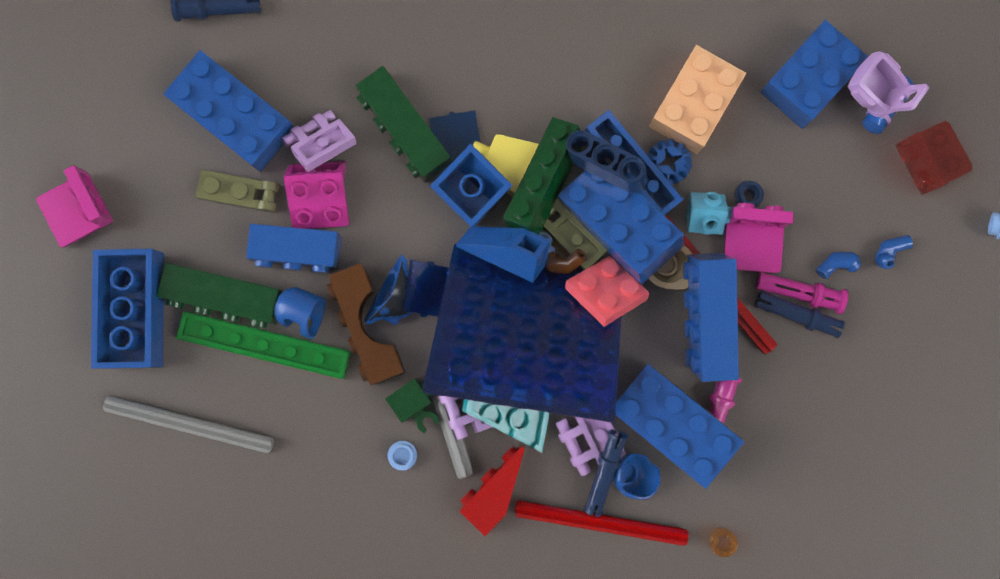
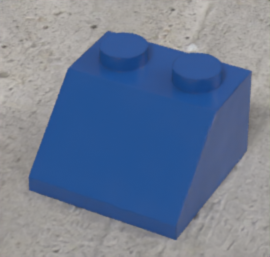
(471, 186)

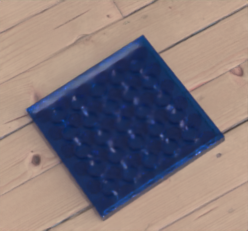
(521, 343)

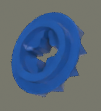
(673, 149)

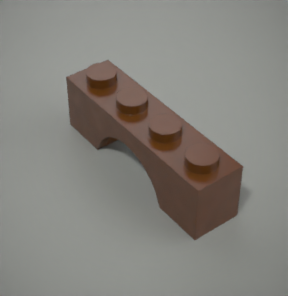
(352, 290)

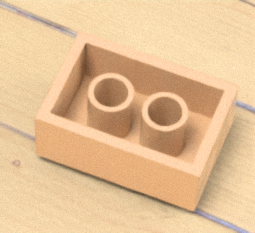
(697, 99)

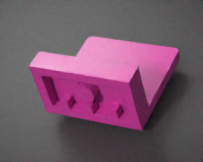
(317, 196)
(74, 207)

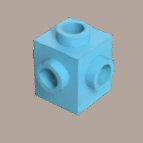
(707, 213)

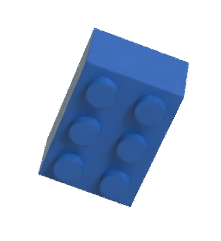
(814, 74)

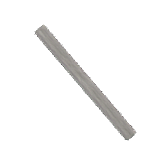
(188, 424)

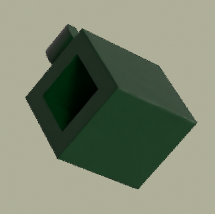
(410, 401)

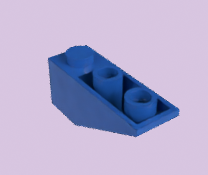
(508, 248)

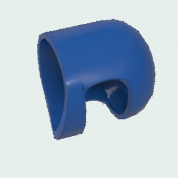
(299, 306)

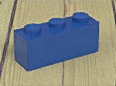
(293, 248)

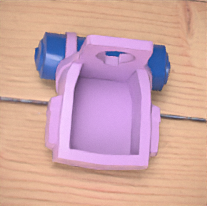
(882, 90)

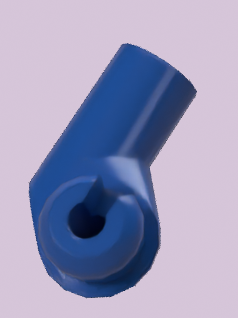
(888, 249)
(846, 260)

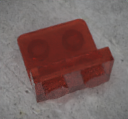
(934, 157)

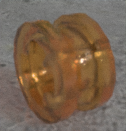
(732, 543)

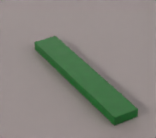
(263, 345)

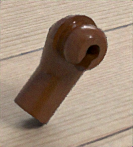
(565, 265)

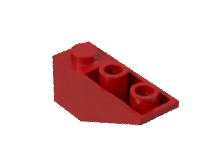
(491, 500)

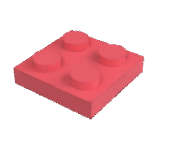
(606, 290)

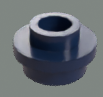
(754, 188)

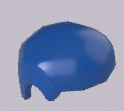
(637, 477)

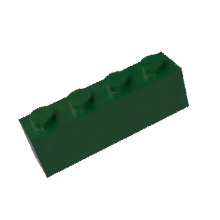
(403, 124)
(542, 179)
(218, 293)

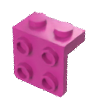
(756, 237)

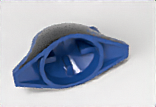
(391, 296)

